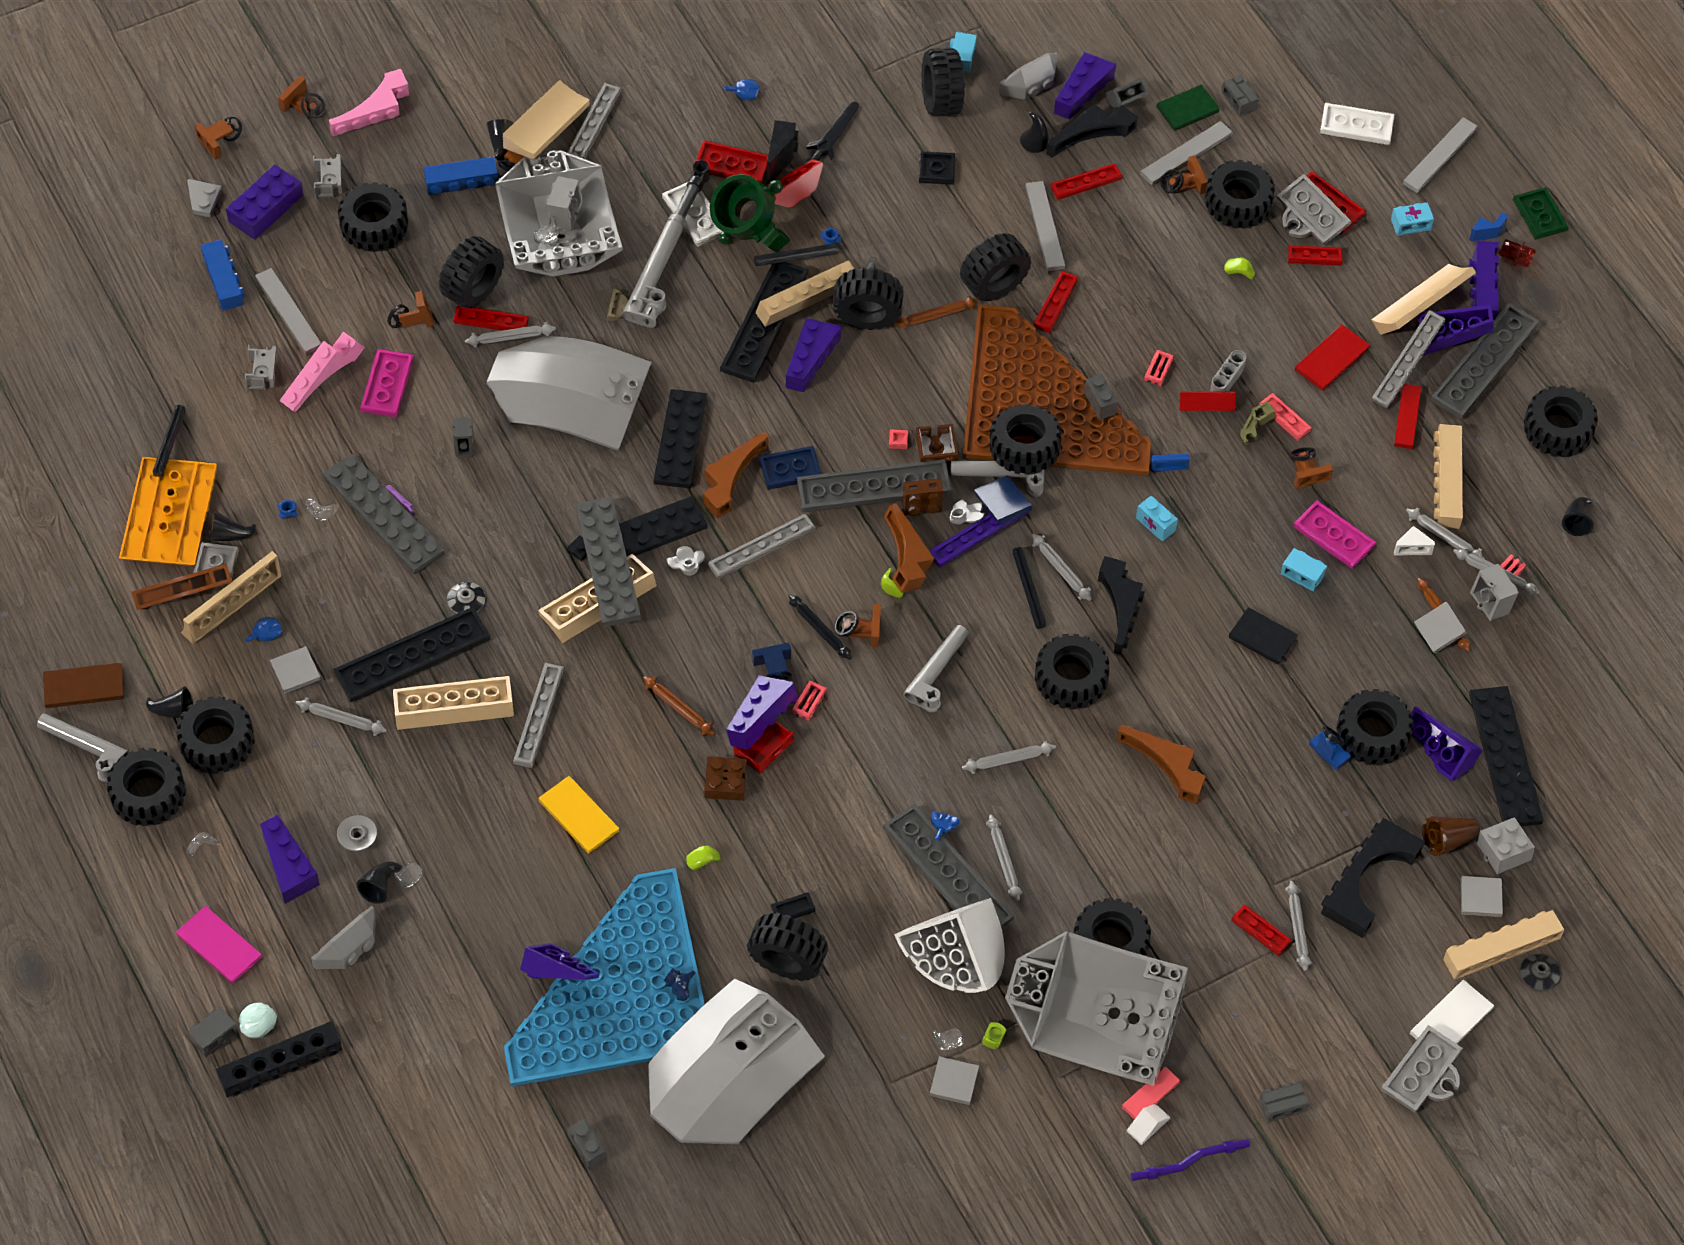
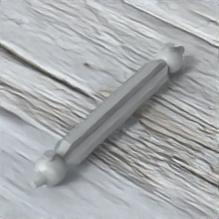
(512, 334)
(1442, 532)
(1481, 564)
(1061, 567)
(341, 716)
(1008, 757)
(1004, 857)
(1298, 926)

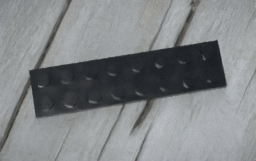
(753, 338)
(411, 654)
(1505, 755)

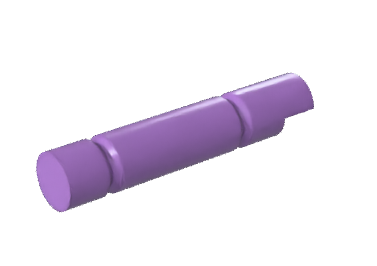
(407, 505)

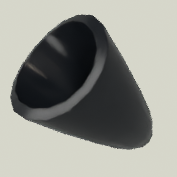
(496, 129)
(1036, 137)
(1576, 518)
(226, 530)
(172, 705)
(374, 883)

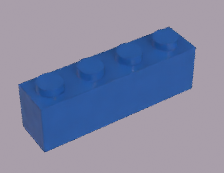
(460, 175)
(222, 275)

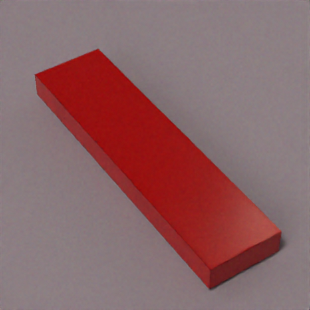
(1086, 181)
(1055, 302)
(489, 319)
(1407, 416)

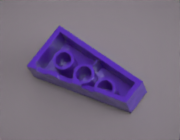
(1085, 81)
(1486, 278)
(1460, 326)
(812, 348)
(759, 709)
(290, 865)

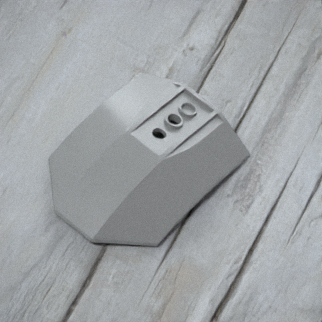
(523, 209)
(1065, 1000)
(711, 1089)

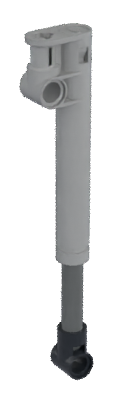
(646, 300)

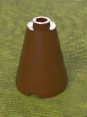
(1447, 833)

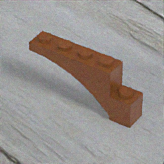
(726, 471)
(912, 553)
(181, 586)
(1170, 757)

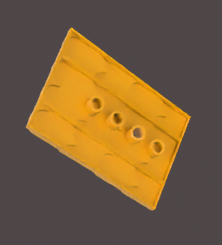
(168, 526)

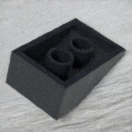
(782, 148)

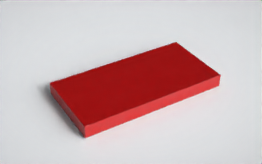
(729, 161)
(1345, 204)
(1332, 357)

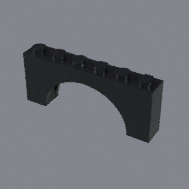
(1385, 844)

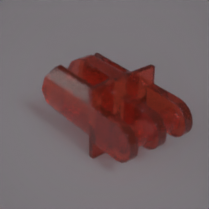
(1516, 252)

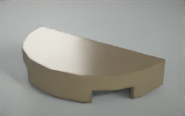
(617, 305)

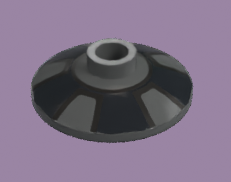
(1539, 979)

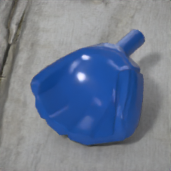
(745, 89)
(265, 630)
(943, 823)

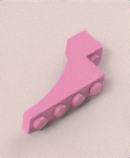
(377, 108)
(320, 367)

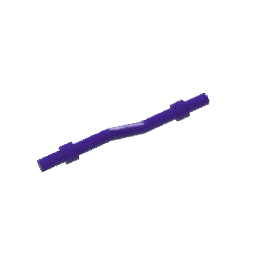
(1153, 1172)

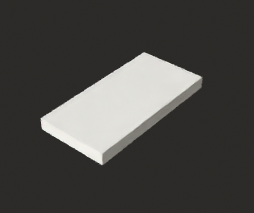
(1357, 123)
(698, 220)
(1456, 1013)

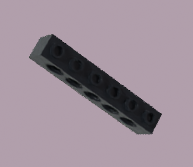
(284, 1050)

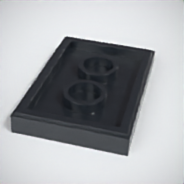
(1263, 635)

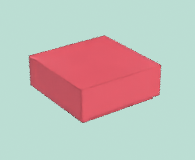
(898, 439)

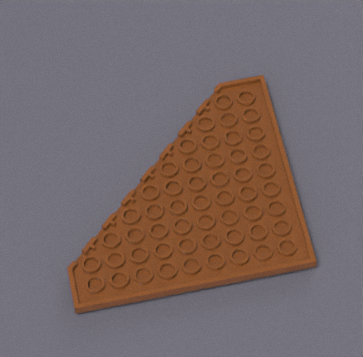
(1023, 368)

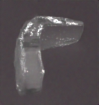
(548, 233)
(321, 512)
(198, 840)
(409, 874)
(948, 1039)

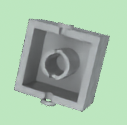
(564, 202)
(1494, 592)
(1505, 845)

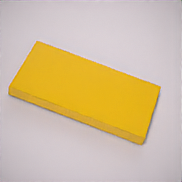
(578, 814)

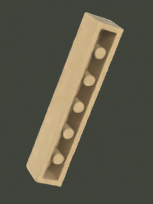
(800, 295)
(1449, 476)
(1503, 944)

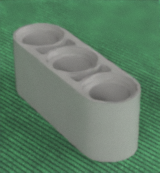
(1229, 372)

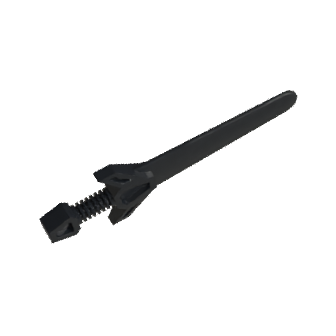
(825, 144)

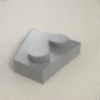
(203, 197)

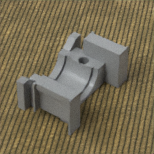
(330, 176)
(262, 368)

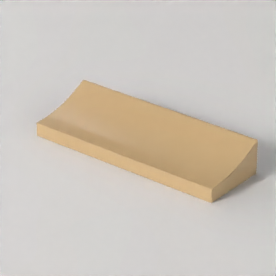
(544, 121)
(1421, 298)
(231, 598)
(580, 608)
(453, 702)

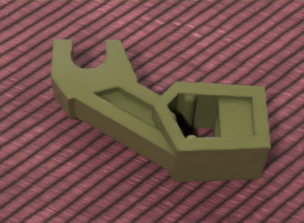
(1250, 426)

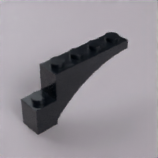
(1093, 124)
(1124, 596)

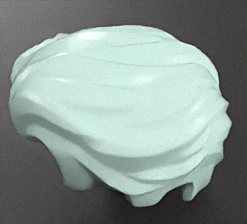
(257, 1020)

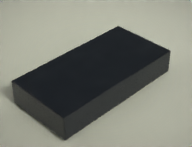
(795, 906)

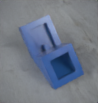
(1486, 230)

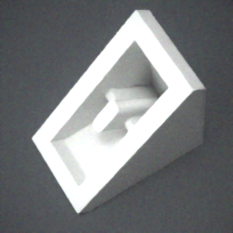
(1414, 543)
(1147, 1123)

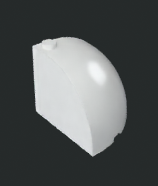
(958, 948)

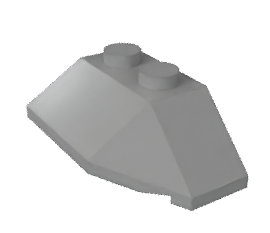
(1030, 78)
(348, 943)

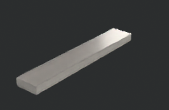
(594, 121)
(1440, 155)
(1179, 156)
(1045, 226)
(288, 311)
(1408, 359)
(761, 546)
(538, 715)

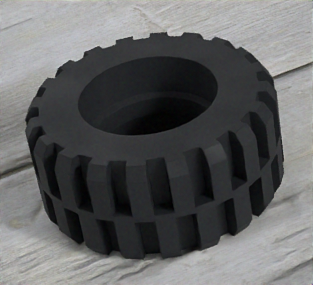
(942, 82)
(1237, 211)
(373, 234)
(995, 267)
(471, 272)
(868, 298)
(1562, 402)
(1020, 456)
(1072, 692)
(1382, 707)
(208, 714)
(138, 766)
(1118, 915)
(787, 946)

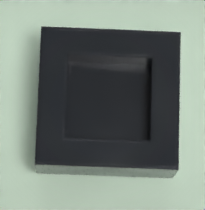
(577, 548)

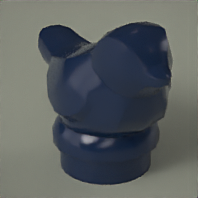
(679, 983)

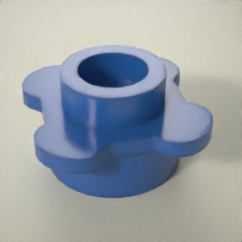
(833, 233)
(287, 504)

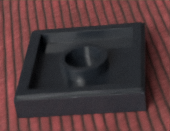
(936, 168)

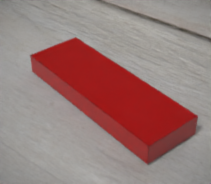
(1314, 255)
(1207, 400)
(1261, 930)

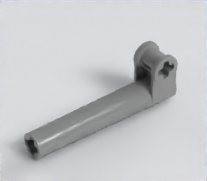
(992, 469)
(920, 690)
(105, 750)

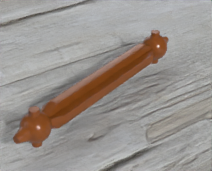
(936, 312)
(1434, 601)
(679, 705)

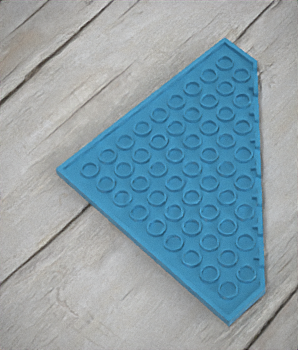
(627, 1009)

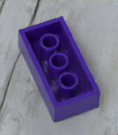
(264, 201)

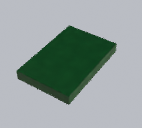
(1188, 107)
(1540, 213)

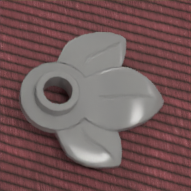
(966, 513)
(686, 560)

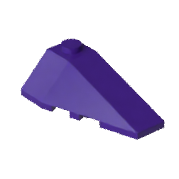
(1447, 748)
(554, 962)

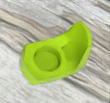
(1241, 266)
(889, 586)
(701, 857)
(994, 1035)

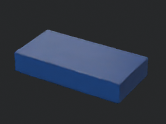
(1169, 462)

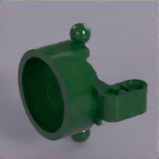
(727, 205)

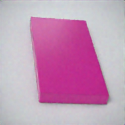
(387, 383)
(1334, 534)
(219, 944)

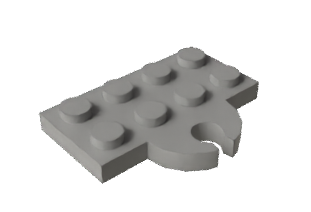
(1311, 211)
(1424, 1071)

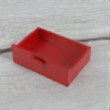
(767, 747)

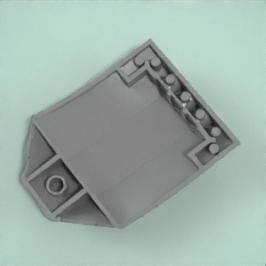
(569, 387)

